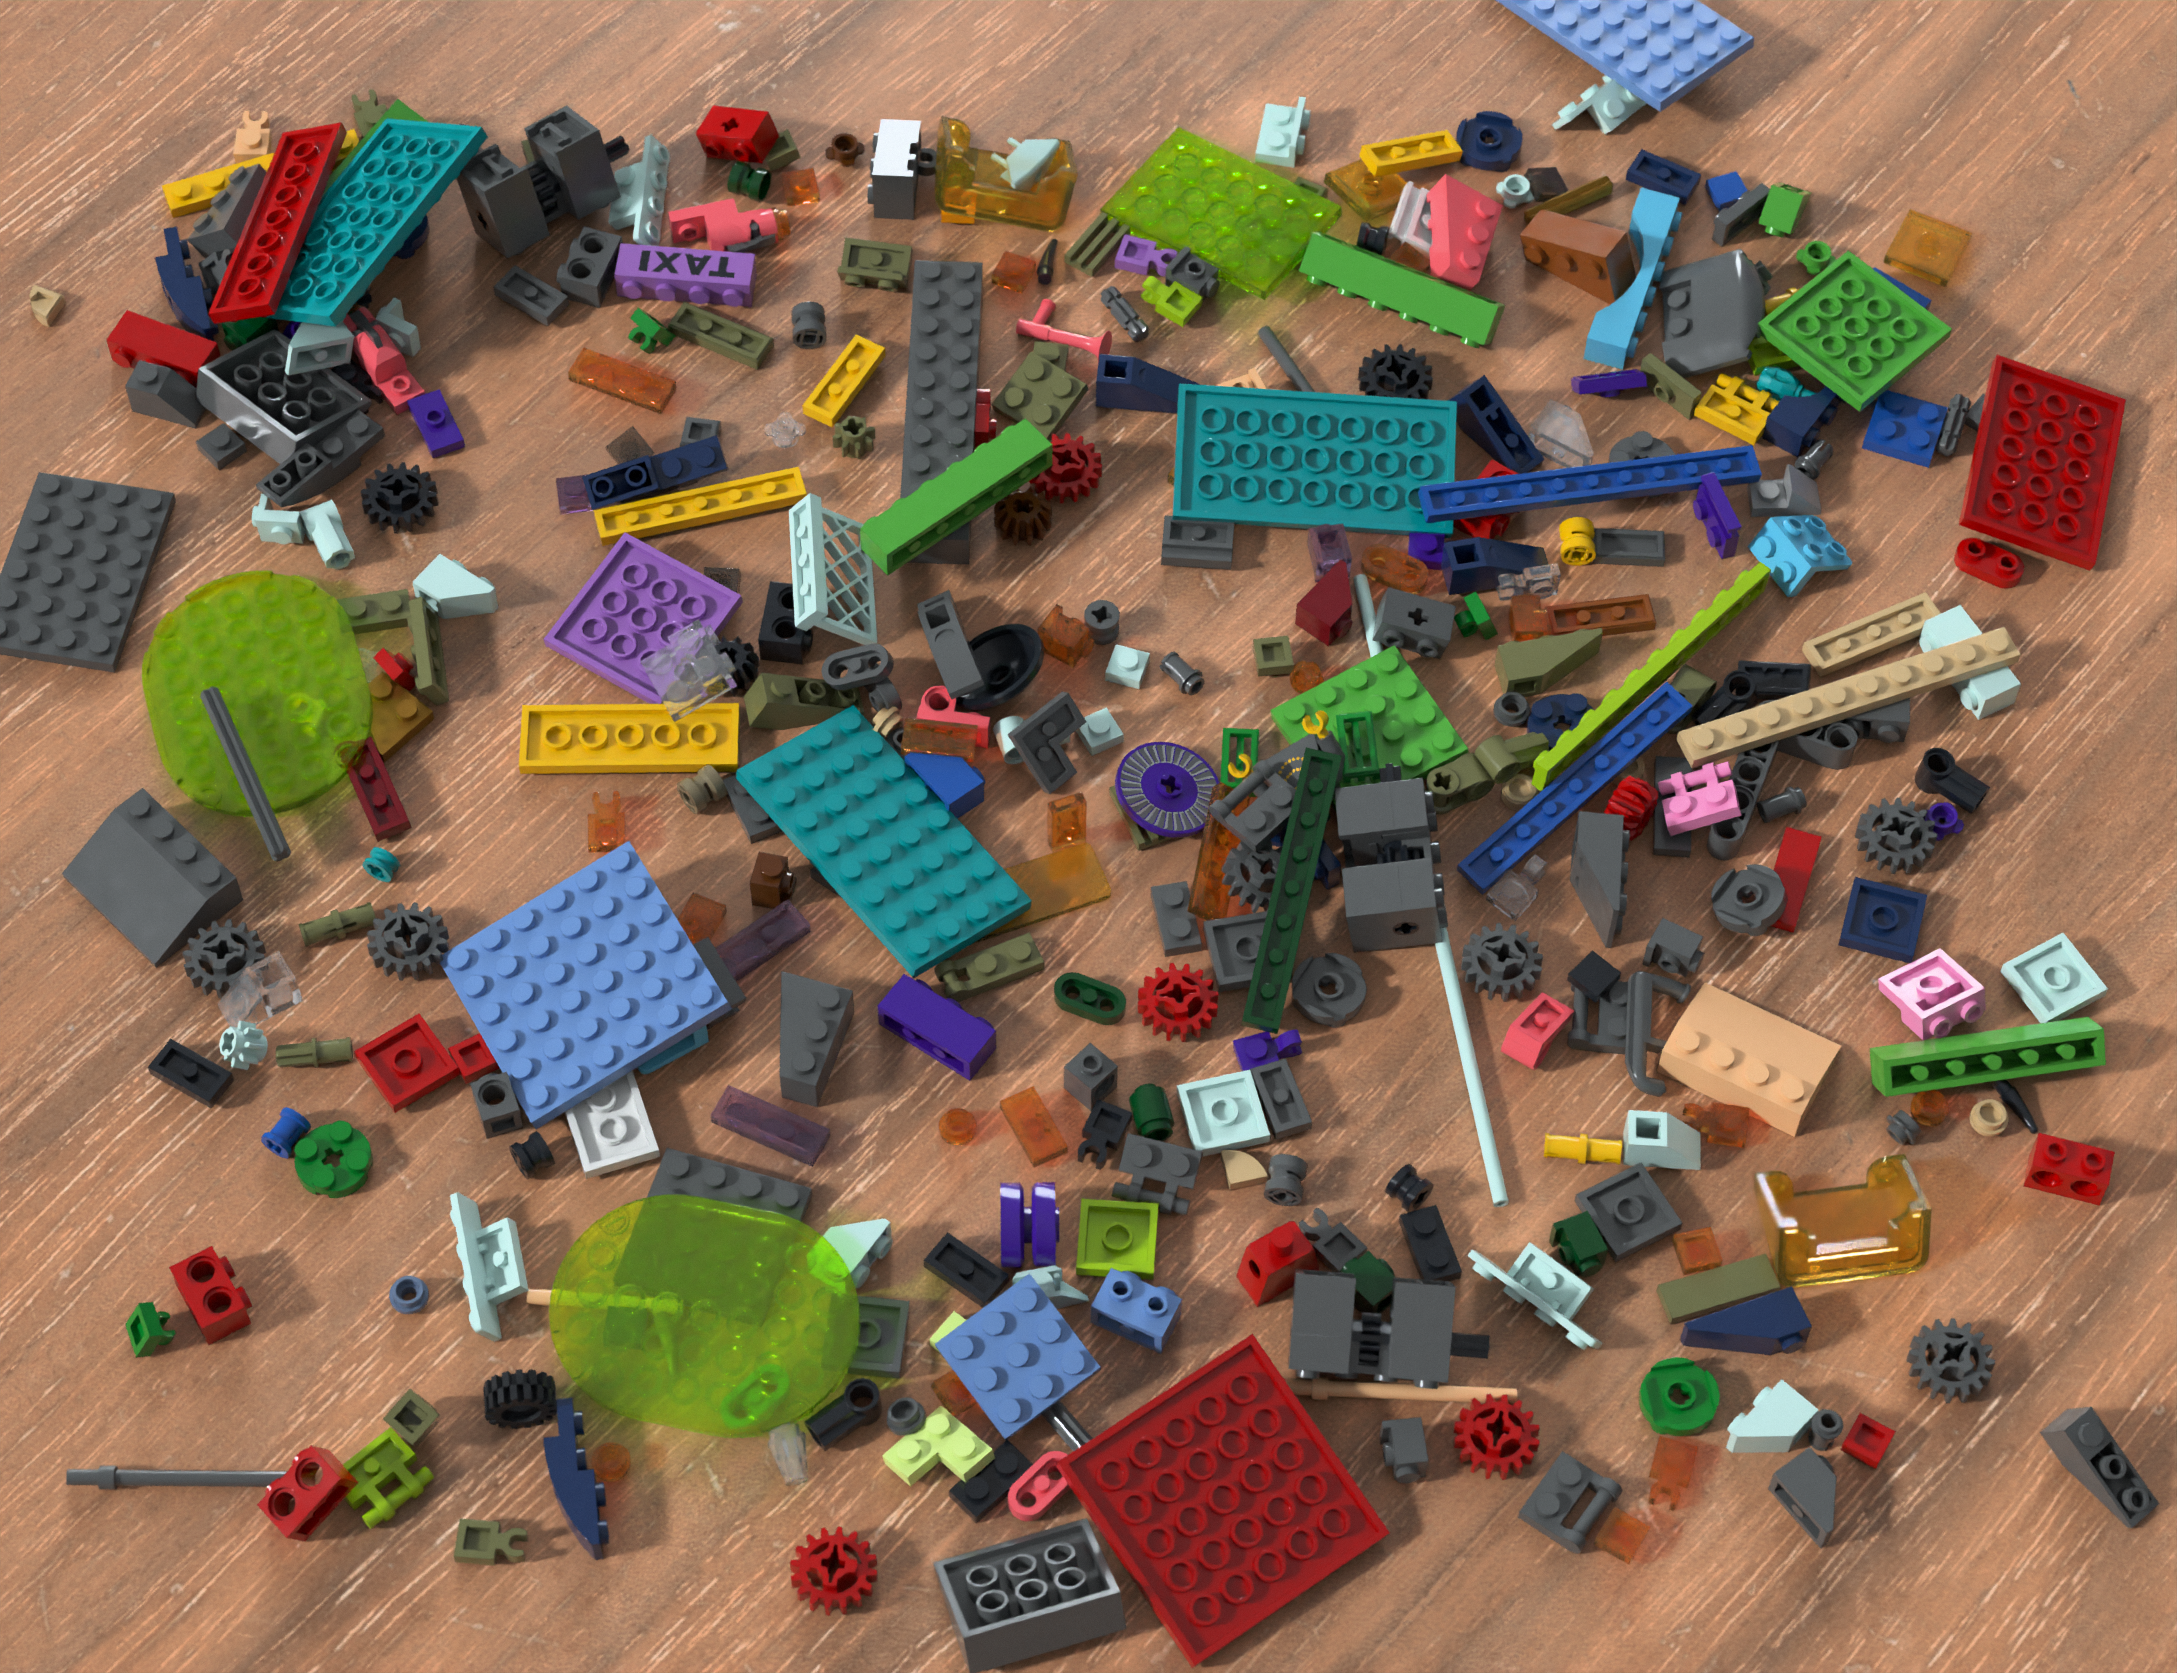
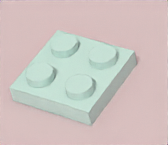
(2054, 979)
(1223, 1113)

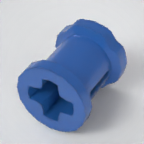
(285, 1132)

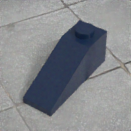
(1493, 426)
(1756, 1326)

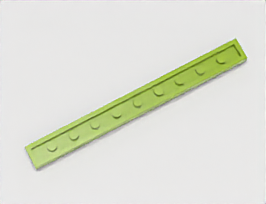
(1644, 682)

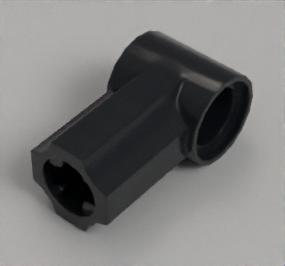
(1724, 702)
(1949, 780)
(842, 1416)

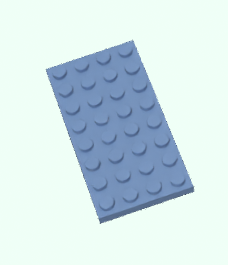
(1645, 45)

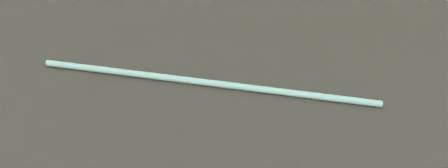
(1451, 981)

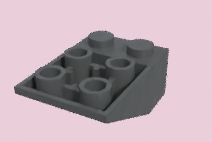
(1601, 870)

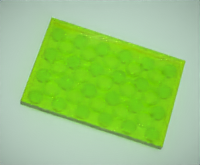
(1222, 210)

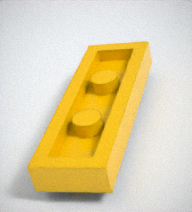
(1410, 153)
(844, 380)

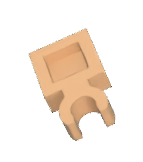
(254, 139)

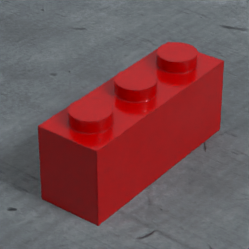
(160, 344)

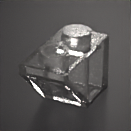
(261, 992)

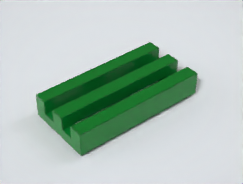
(1240, 734)
(1361, 771)

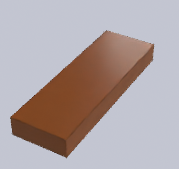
(1612, 615)

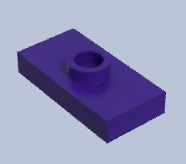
(1608, 383)
(436, 423)

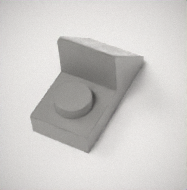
(1784, 497)

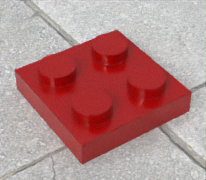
(407, 1063)

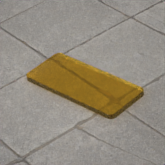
(1057, 885)

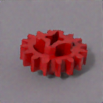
(1068, 471)
(1175, 1018)
(1514, 1440)
(847, 1575)

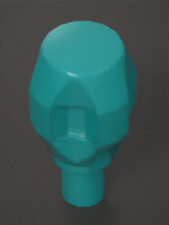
(1781, 383)

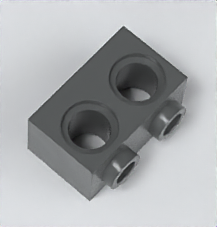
(590, 267)

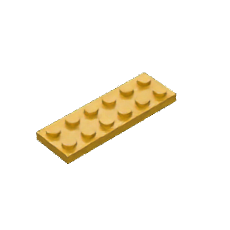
(627, 739)

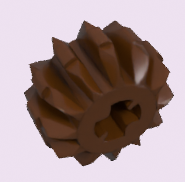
(1023, 516)

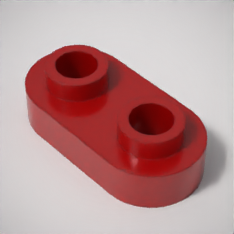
(1989, 563)

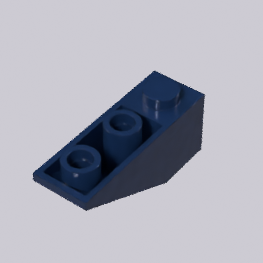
(1136, 385)
(1478, 562)

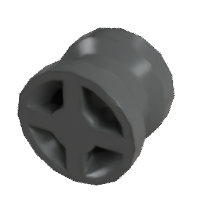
(1106, 630)

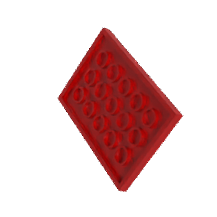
(2043, 462)

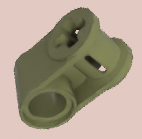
(1695, 689)
(1458, 783)

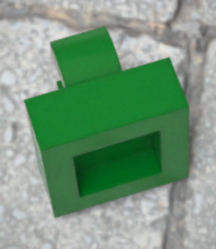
(651, 329)
(1475, 618)
(146, 1330)

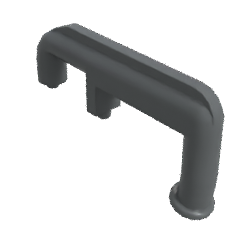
(1639, 1026)

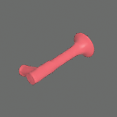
(1038, 330)

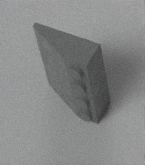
(267, 405)
(152, 878)
(1030, 1596)

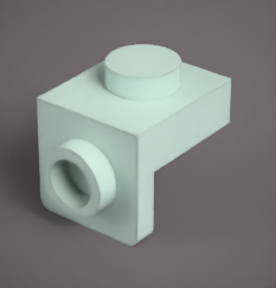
(401, 332)
(277, 525)

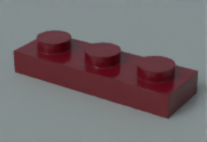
(377, 794)

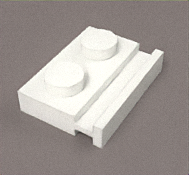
(1412, 219)

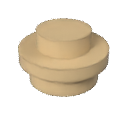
(887, 721)
(1989, 1118)

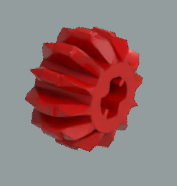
(1635, 801)

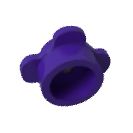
(1946, 812)

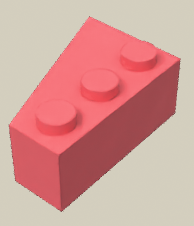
(1461, 231)

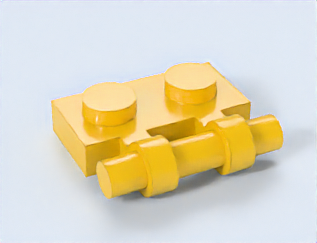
(1734, 414)

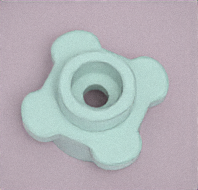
(1515, 190)

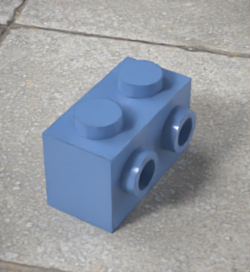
(1136, 1310)

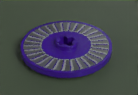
(1143, 792)

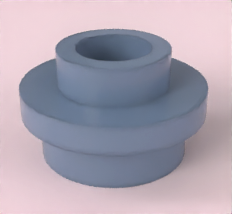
(407, 1285)

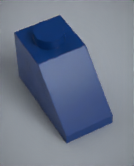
(950, 780)

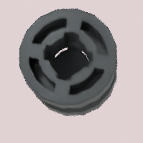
(808, 325)
(1285, 1181)

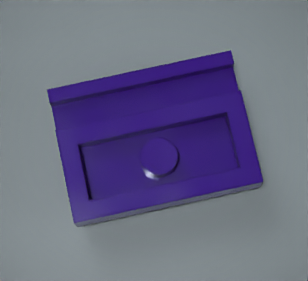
(1717, 515)

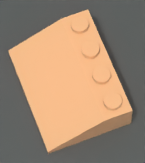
(1748, 1058)

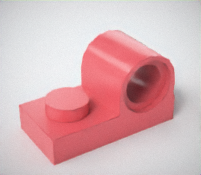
(938, 697)
(1535, 1029)

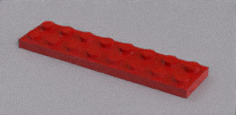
(277, 224)

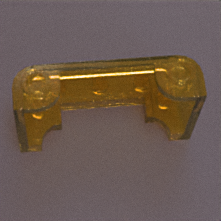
(972, 187)
(1846, 1229)

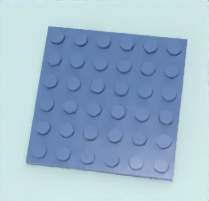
(583, 984)

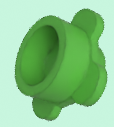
(1815, 257)

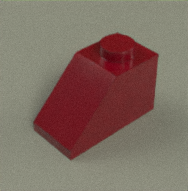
(1327, 606)

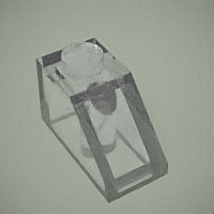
(1561, 436)

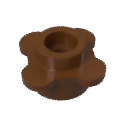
(844, 149)

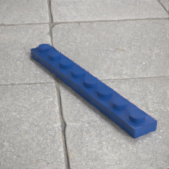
(1574, 788)

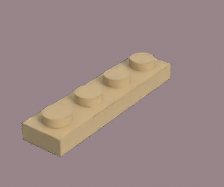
(1869, 635)

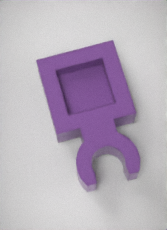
(1141, 255)

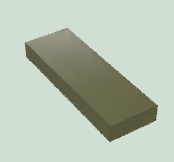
(721, 335)
(1717, 1288)

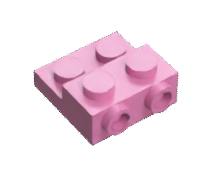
(1934, 995)

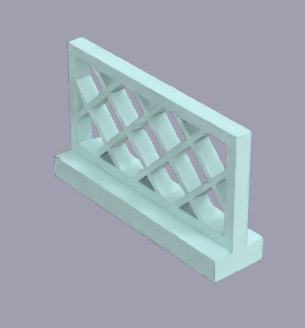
(811, 569)

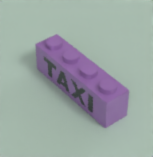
(685, 275)

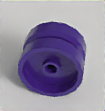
(1028, 1224)

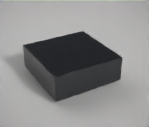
(1594, 976)

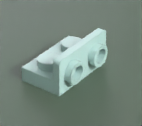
(1281, 134)

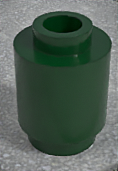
(1152, 1112)

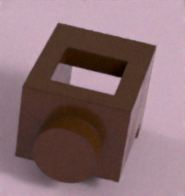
(771, 881)

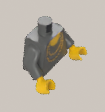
(1289, 760)

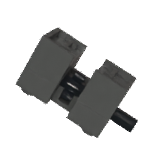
(568, 175)
(1390, 863)
(1410, 1346)

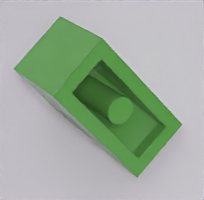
(1783, 209)

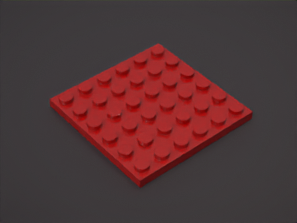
(1222, 1500)

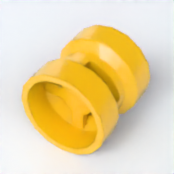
(1577, 541)

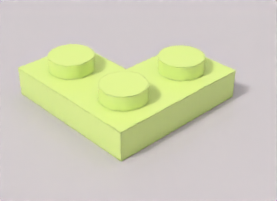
(938, 1440)

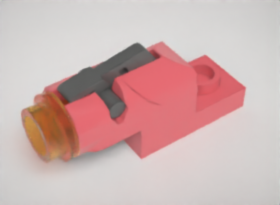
(727, 228)
(381, 359)

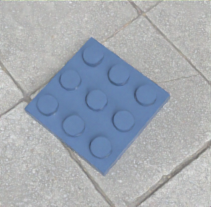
(1017, 1357)

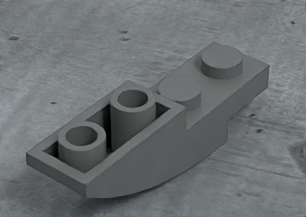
(324, 465)
(949, 645)

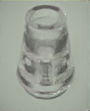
(789, 1452)

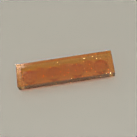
(1208, 895)

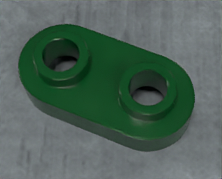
(1091, 998)

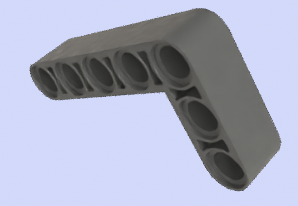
(1815, 747)

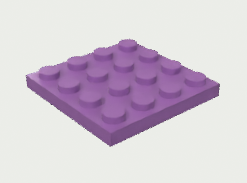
(632, 609)

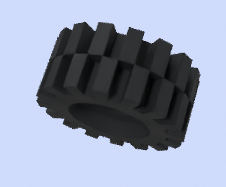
(520, 1399)

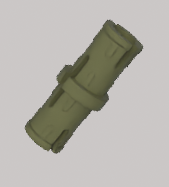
(337, 924)

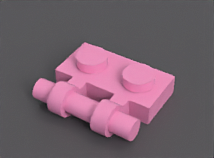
(1701, 806)

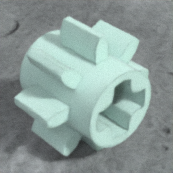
(243, 1045)

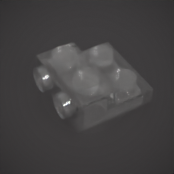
(690, 670)

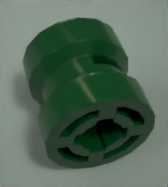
(749, 181)

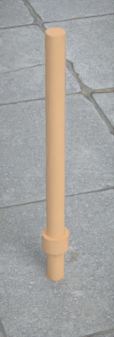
(1322, 1388)

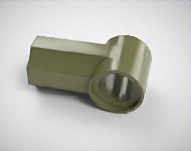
(1507, 757)

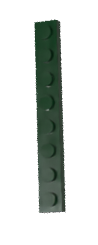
(1291, 891)

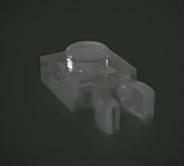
(1534, 580)

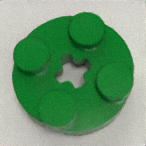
(329, 1140)
(1674, 1418)

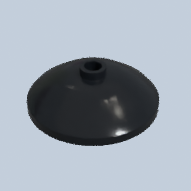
(1008, 664)

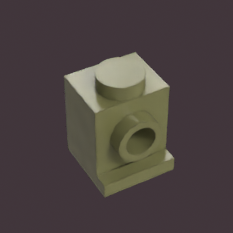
(412, 1417)

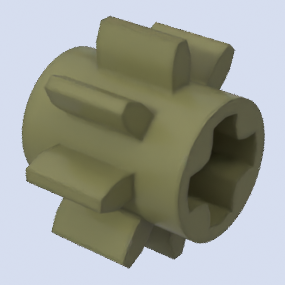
(853, 437)

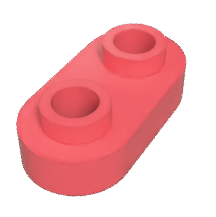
(1039, 1487)

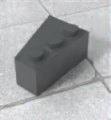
(895, 169)
(230, 209)
(811, 1035)

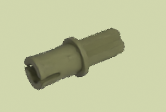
(314, 1052)

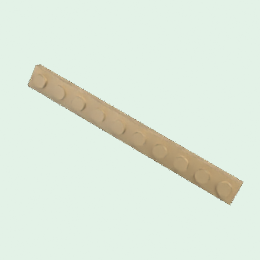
(1847, 697)

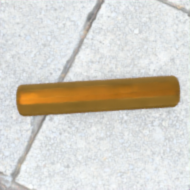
(1573, 199)

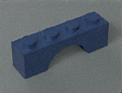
(1798, 420)

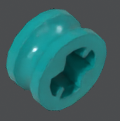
(381, 864)

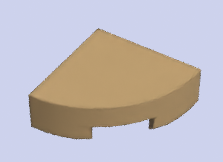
(46, 304)
(1242, 1169)

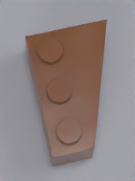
(1581, 253)

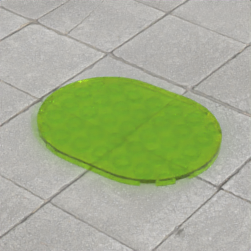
(286, 676)
(704, 1315)

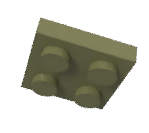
(1041, 395)

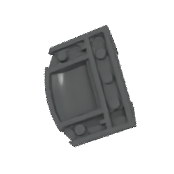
(1711, 313)

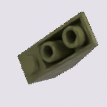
(1540, 663)
(795, 701)

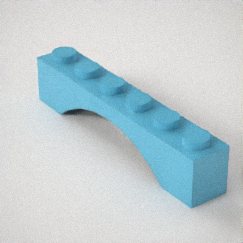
(1614, 327)

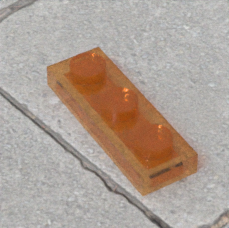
(622, 380)

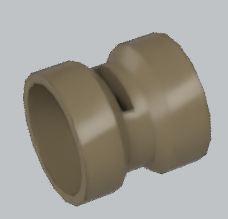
(702, 789)

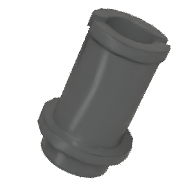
(1814, 459)
(1188, 679)
(1782, 804)
(1825, 1428)

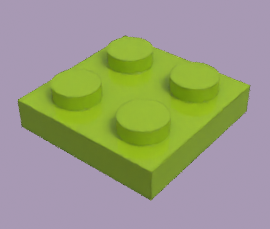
(1117, 1237)

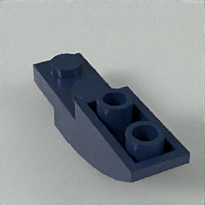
(183, 289)
(655, 474)
(573, 1483)

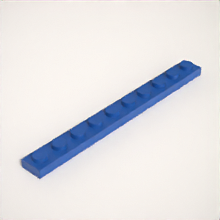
(1586, 484)

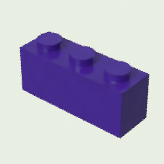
(937, 1026)

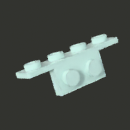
(1607, 105)
(642, 194)
(490, 1264)
(1547, 1286)

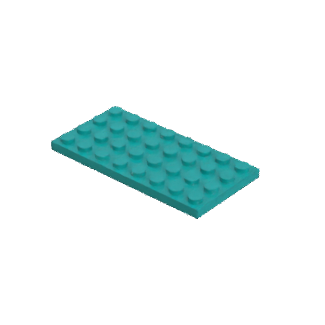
(372, 214)
(1310, 458)
(883, 841)

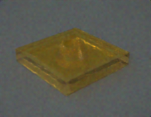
(1363, 192)
(1927, 247)

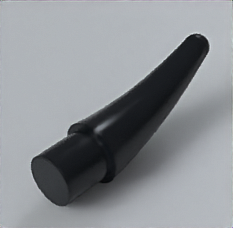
(1045, 266)
(2013, 1099)

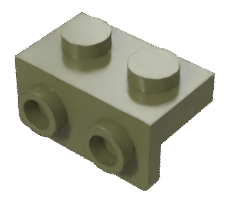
(876, 264)

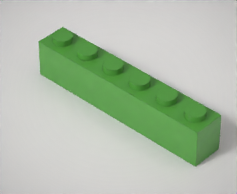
(1402, 289)
(955, 496)
(1987, 1056)

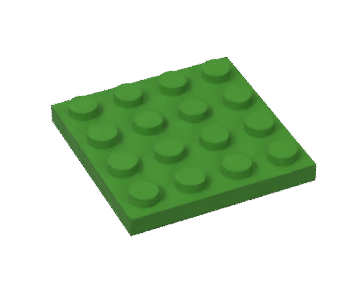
(1854, 330)
(1405, 717)

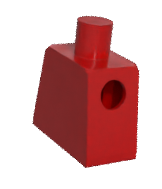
(1276, 1259)

